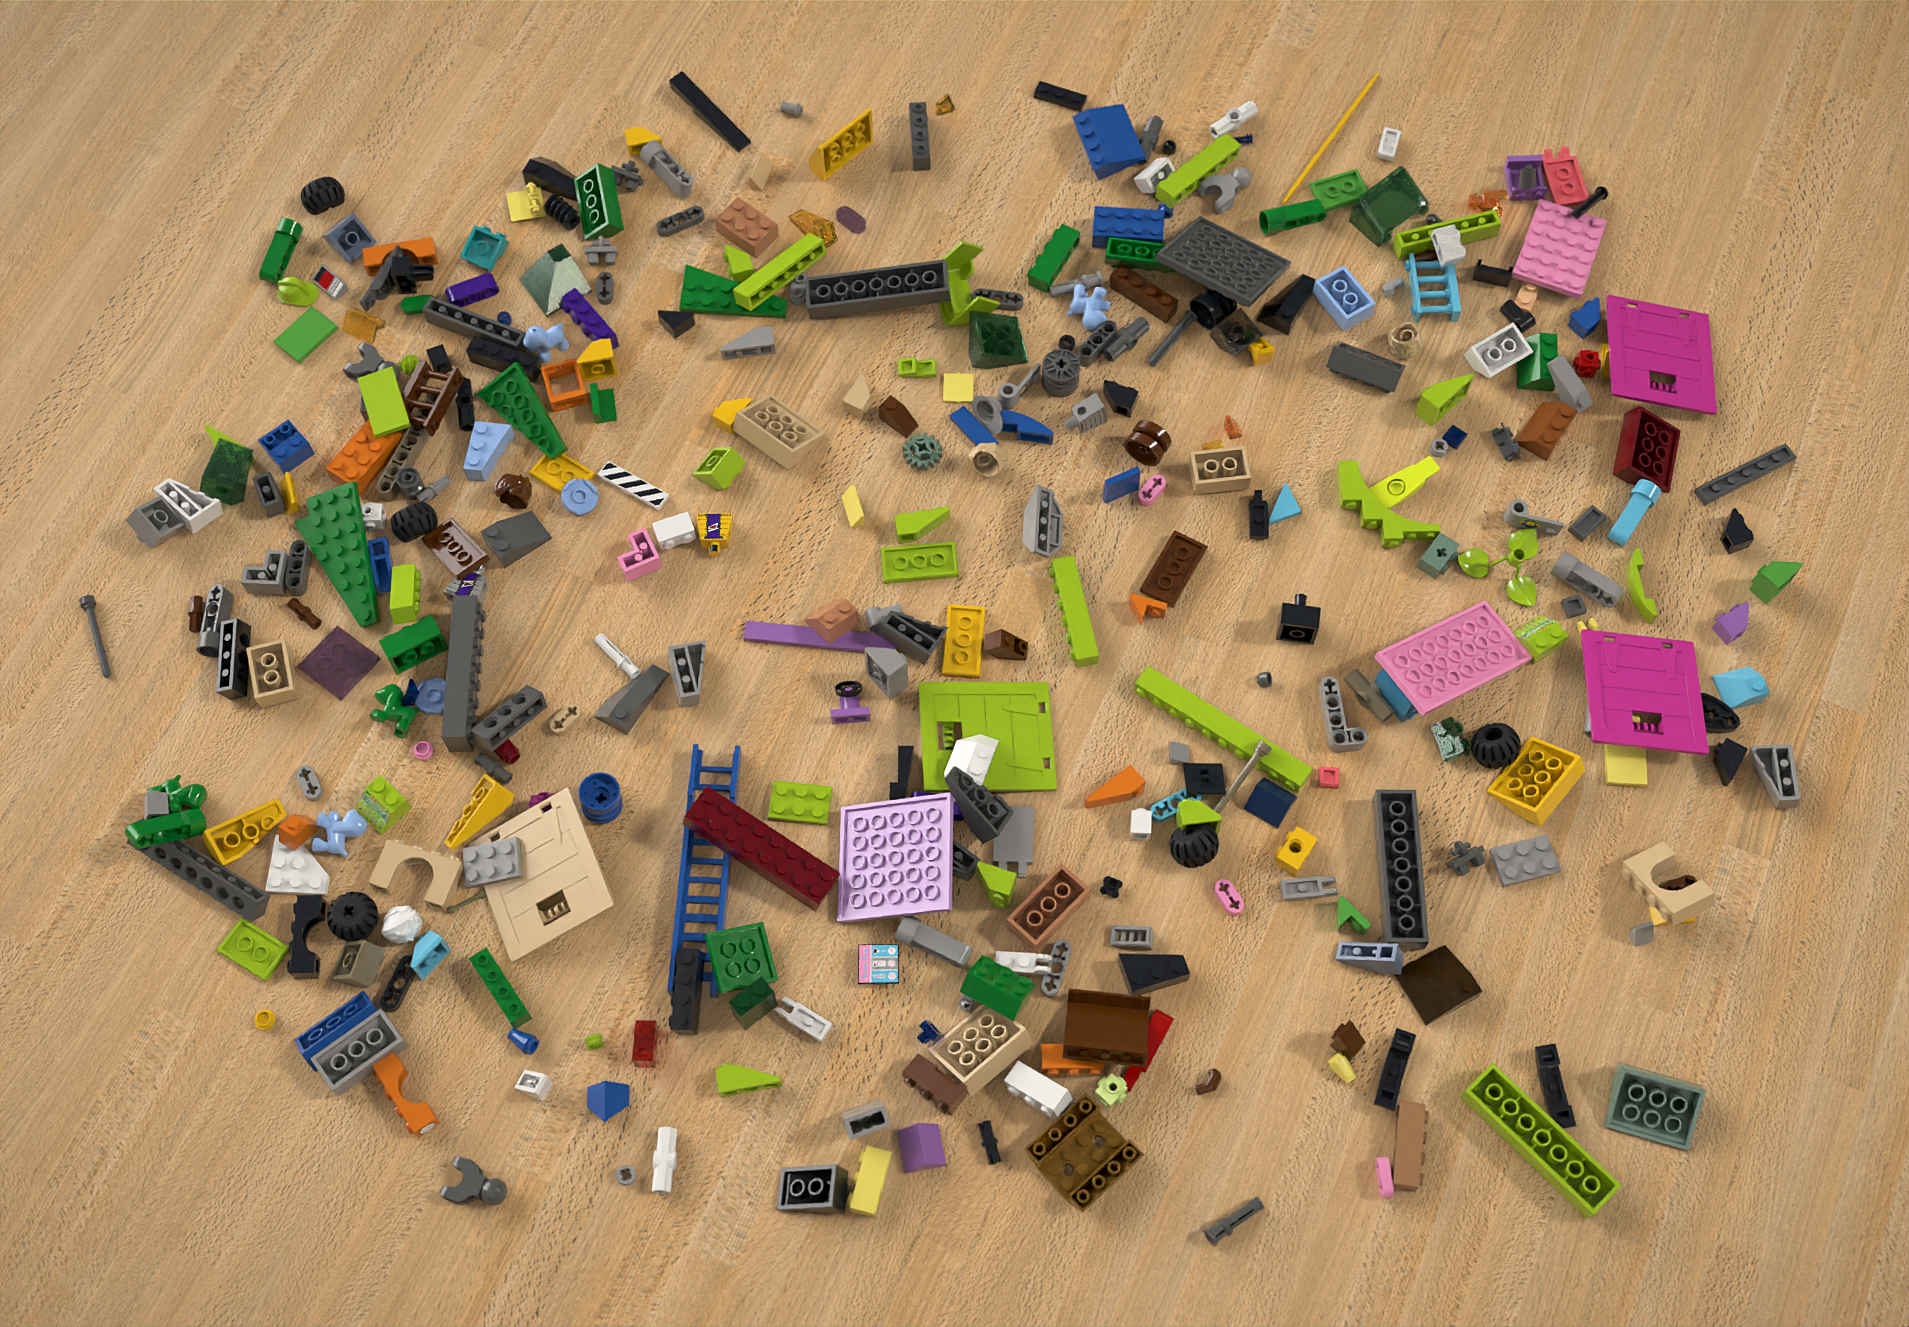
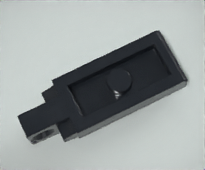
(1258, 517)

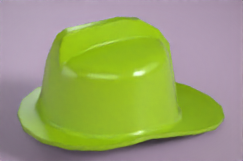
(297, 292)

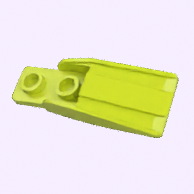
(1404, 483)

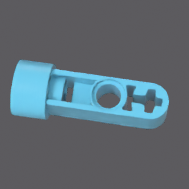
(1642, 497)

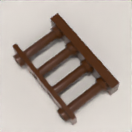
(417, 386)

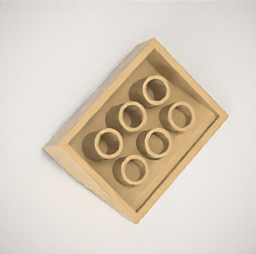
(777, 430)
(980, 1047)

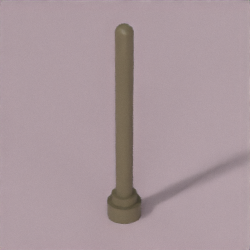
(1260, 751)

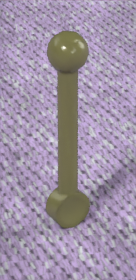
(482, 894)

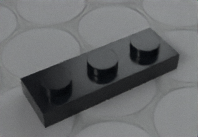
(1060, 96)

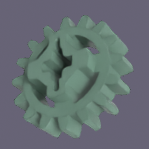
(922, 451)

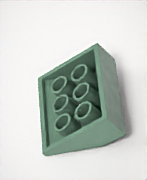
(1654, 1106)

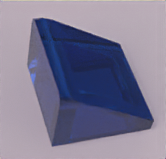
(410, 694)

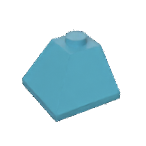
(1741, 687)
(428, 953)

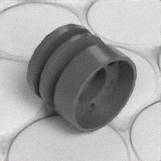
(1060, 373)

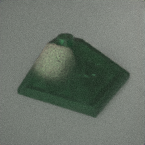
(553, 277)
(995, 341)

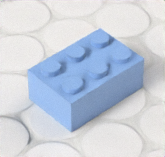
(1343, 298)

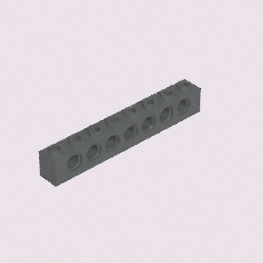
(209, 877)

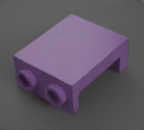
(1512, 174)

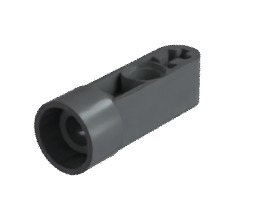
(217, 609)

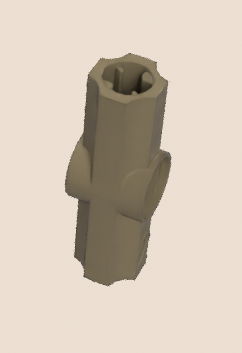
(1369, 695)

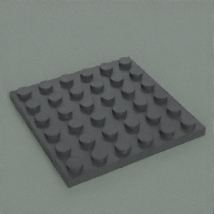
(1223, 261)

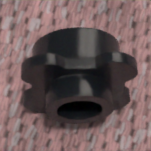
(1109, 881)

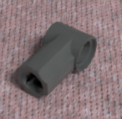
(1527, 177)

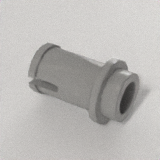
(790, 108)

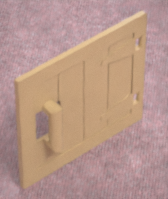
(553, 859)

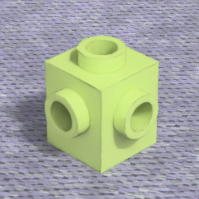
(1108, 1097)

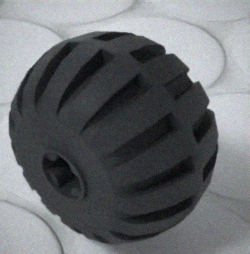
(322, 194)
(413, 521)
(1495, 745)
(1194, 845)
(355, 926)

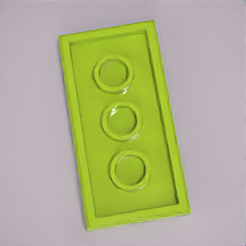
(384, 402)
(919, 562)

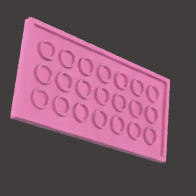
(1453, 657)

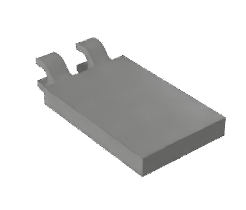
(1016, 841)

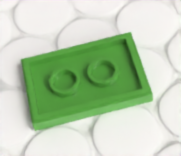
(1338, 189)
(305, 334)

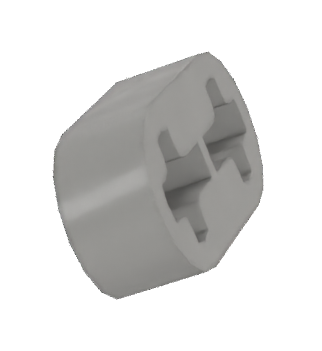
(305, 785)

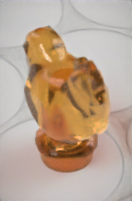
(1488, 201)

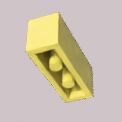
(869, 1181)

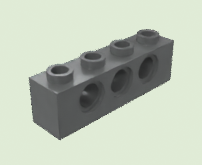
(919, 136)
(508, 718)

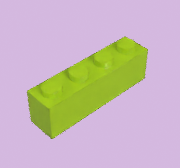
(405, 593)

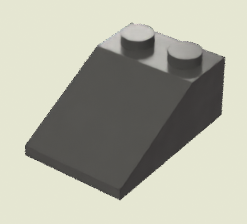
(515, 537)

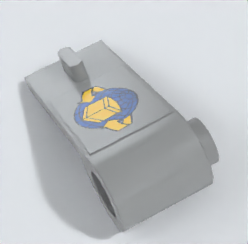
(1010, 394)
(1518, 516)

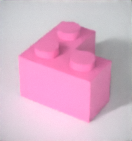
(642, 559)

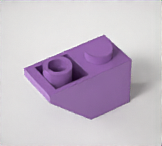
(1733, 624)

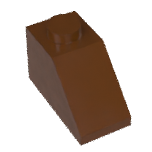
(897, 416)

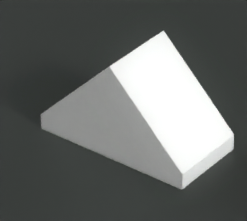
(534, 1084)

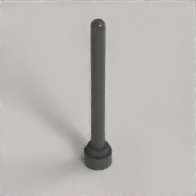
(88, 604)

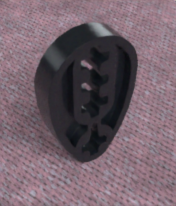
(1721, 715)

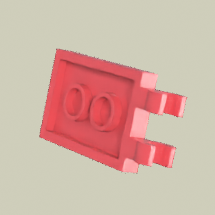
(1564, 178)

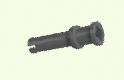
(1225, 1226)

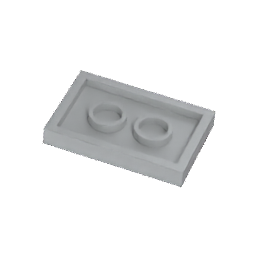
(1524, 860)
(492, 862)

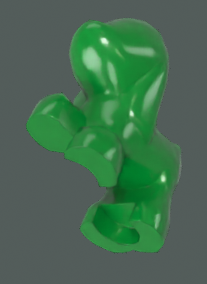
(391, 698)
(191, 795)

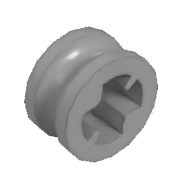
(1438, 442)
(620, 1177)

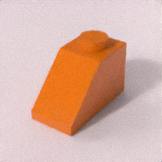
(297, 830)

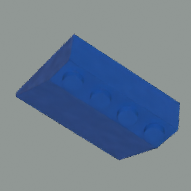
(1108, 139)

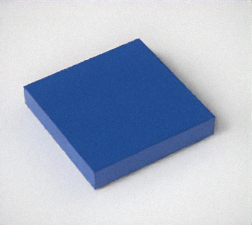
(1121, 485)

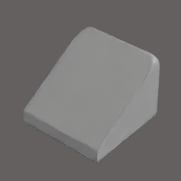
(1178, 753)
(1642, 934)

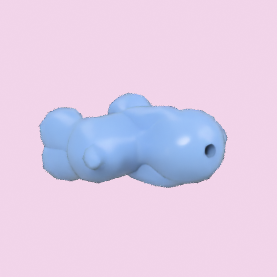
(1089, 306)
(539, 339)
(351, 826)

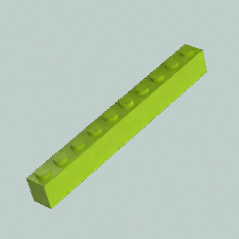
(1220, 728)

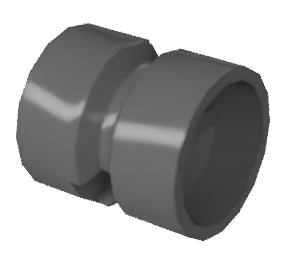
(409, 482)

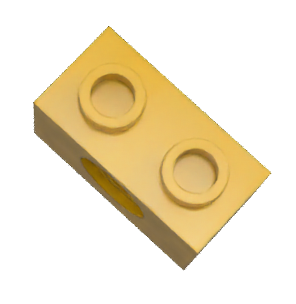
(1292, 861)

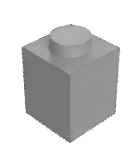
(155, 804)

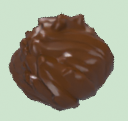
(514, 490)

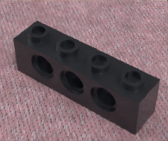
(233, 659)

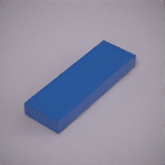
(971, 427)

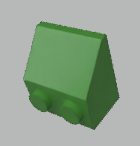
(1773, 579)

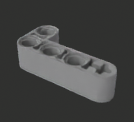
(1336, 714)

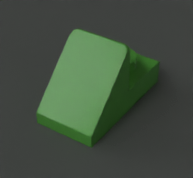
(1347, 913)

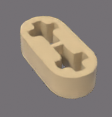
(565, 719)

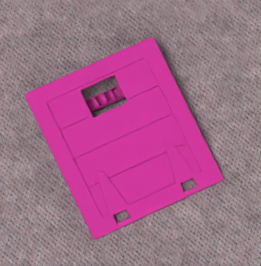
(1662, 343)
(1643, 678)

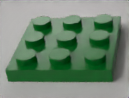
(740, 957)

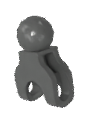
(371, 363)
(474, 1185)

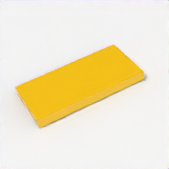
(963, 641)

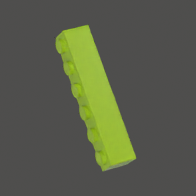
(1199, 168)
(1470, 227)
(779, 271)
(1074, 611)

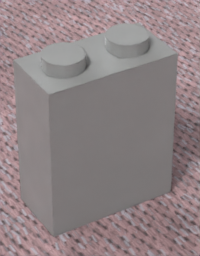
(865, 1119)

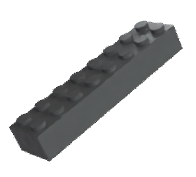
(877, 289)
(463, 673)
(1400, 869)

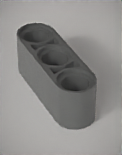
(1099, 336)
(300, 575)

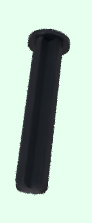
(1600, 194)

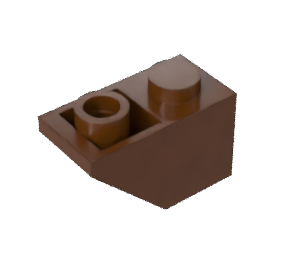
(1005, 645)
(1347, 1040)

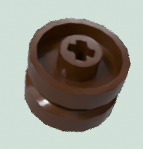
(1147, 443)

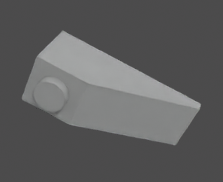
(753, 343)
(1568, 384)

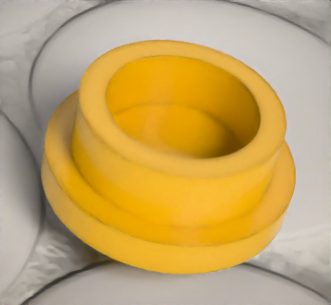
(264, 1019)

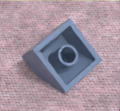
(349, 238)

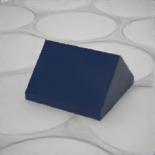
(1270, 802)

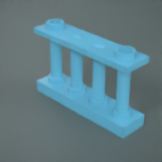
(1448, 279)

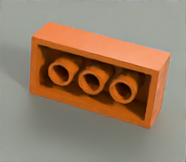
(363, 457)

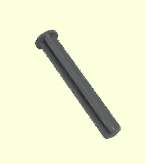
(1171, 339)

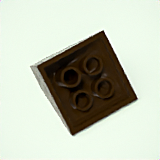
(1438, 984)

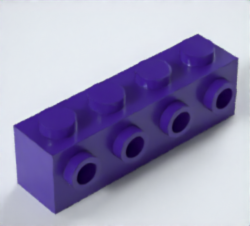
(587, 318)

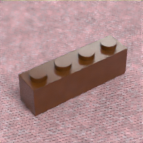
(1143, 293)

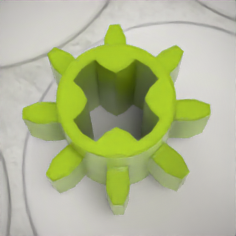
(408, 364)

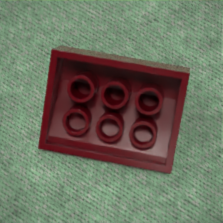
(1646, 449)

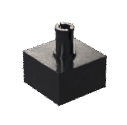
(1298, 621)

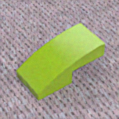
(917, 369)

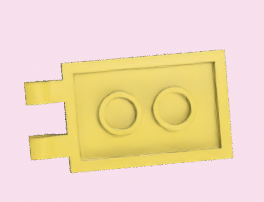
(1625, 764)

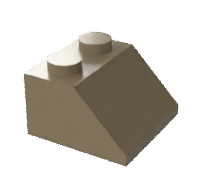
(358, 964)

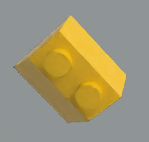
(597, 361)

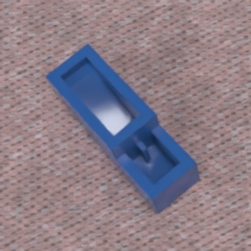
(1026, 428)
(381, 563)

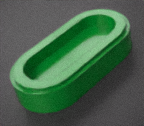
(414, 304)

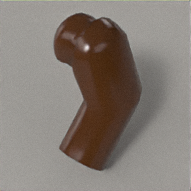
(1212, 1082)

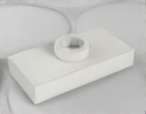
(1388, 144)

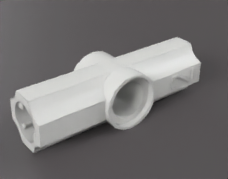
(1233, 119)
(664, 1160)

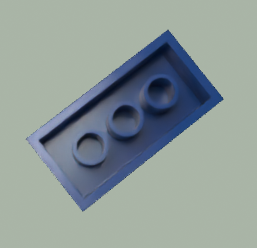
(1127, 224)

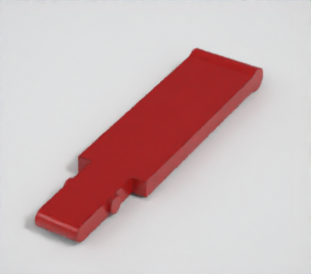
(1157, 1030)

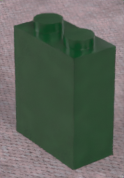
(753, 1003)

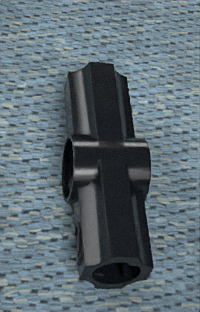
(465, 412)

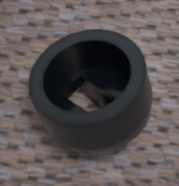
(1167, 149)

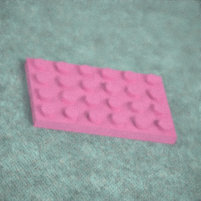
(1559, 249)

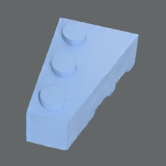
(485, 447)

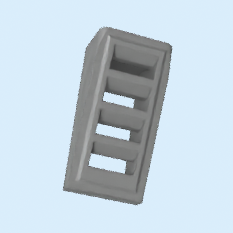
(1139, 944)

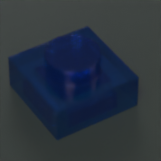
(1454, 437)

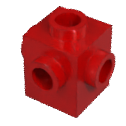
(1587, 364)

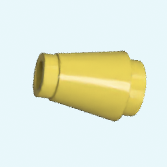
(1342, 1067)

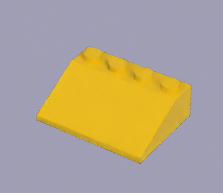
(842, 146)
(1537, 780)

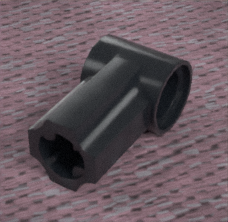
(1515, 314)

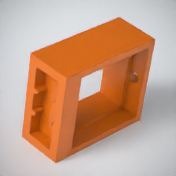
(568, 399)

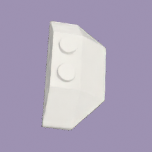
(973, 756)

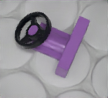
(849, 705)

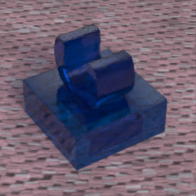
(929, 1032)

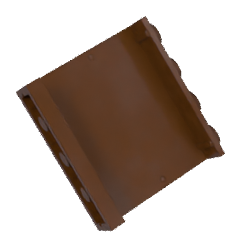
(1106, 1027)

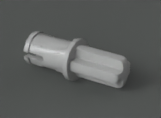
(434, 489)

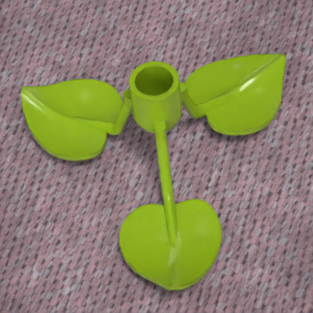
(1523, 546)

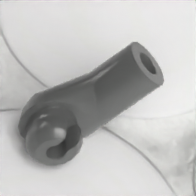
(1433, 219)

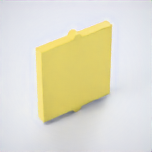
(958, 388)

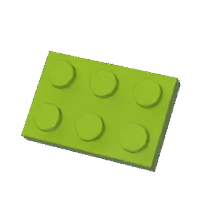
(800, 803)

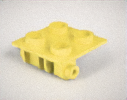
(526, 203)

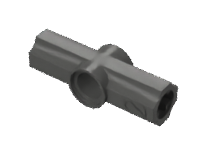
(1149, 137)
(1126, 339)

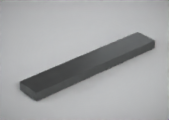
(1745, 474)

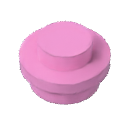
(423, 750)

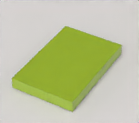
(253, 949)

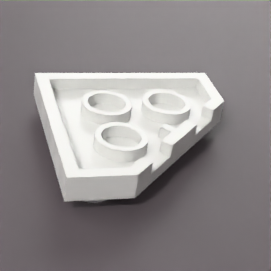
(295, 872)

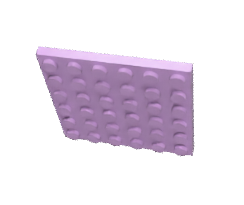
(896, 858)

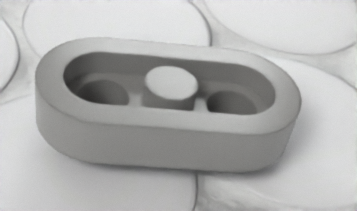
(798, 287)

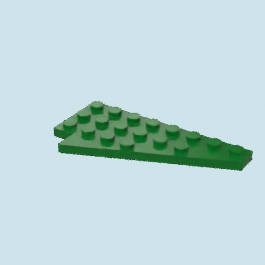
(340, 544)

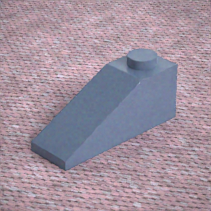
(1376, 957)

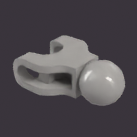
(1226, 187)

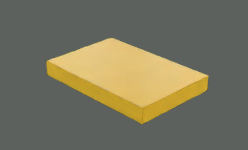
(559, 471)

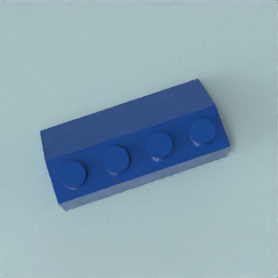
(334, 1026)

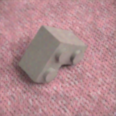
(270, 577)

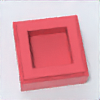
(1328, 777)

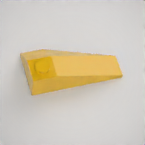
(488, 802)
(238, 835)

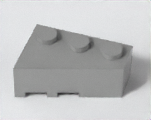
(686, 670)

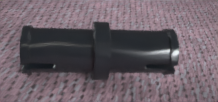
(989, 1142)

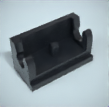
(1492, 275)

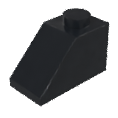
(1728, 759)

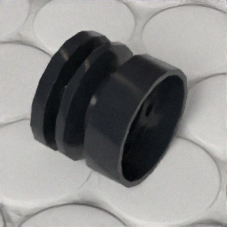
(1212, 308)

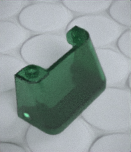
(1388, 206)

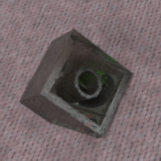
(1235, 333)

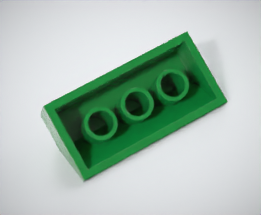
(598, 203)
(1134, 254)

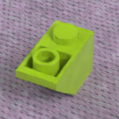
(739, 264)

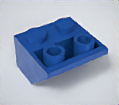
(286, 446)

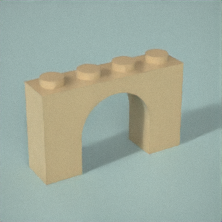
(398, 856)
(1672, 905)

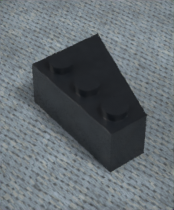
(1152, 971)

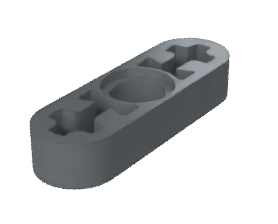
(694, 220)
(1011, 296)

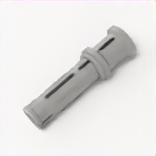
(1067, 287)

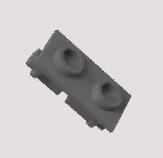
(1510, 449)

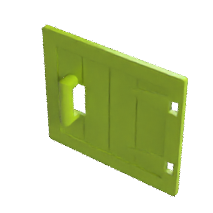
(1000, 712)

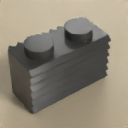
(269, 494)

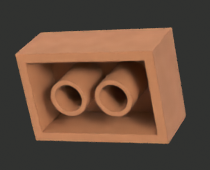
(747, 227)

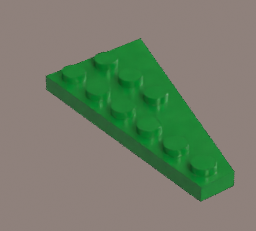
(714, 294)
(519, 404)

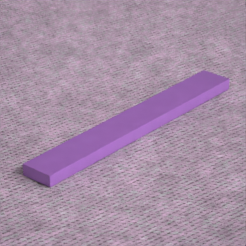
(809, 637)

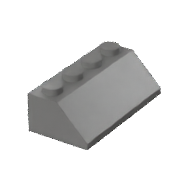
(355, 1052)

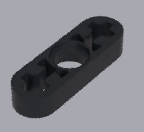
(388, 995)

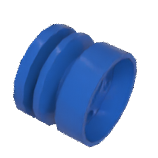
(600, 788)

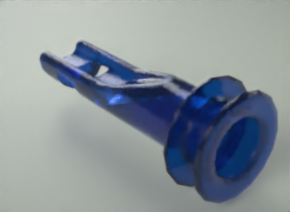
(1244, 139)

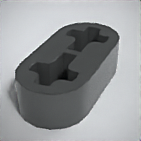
(601, 288)

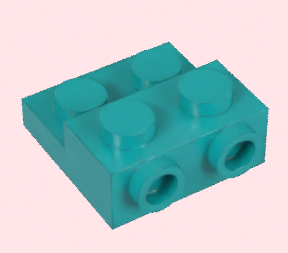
(484, 247)

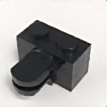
(408, 274)

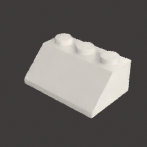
(1498, 351)

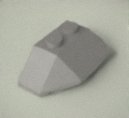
(1042, 523)

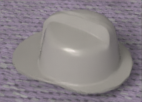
(988, 412)

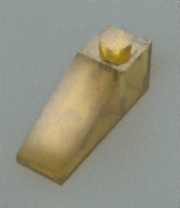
(816, 225)

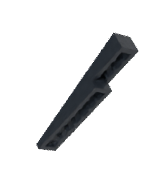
(708, 111)
(898, 789)

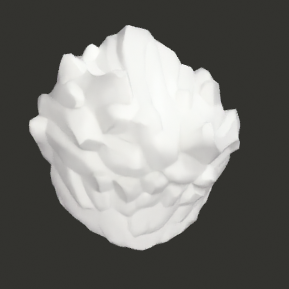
(401, 924)

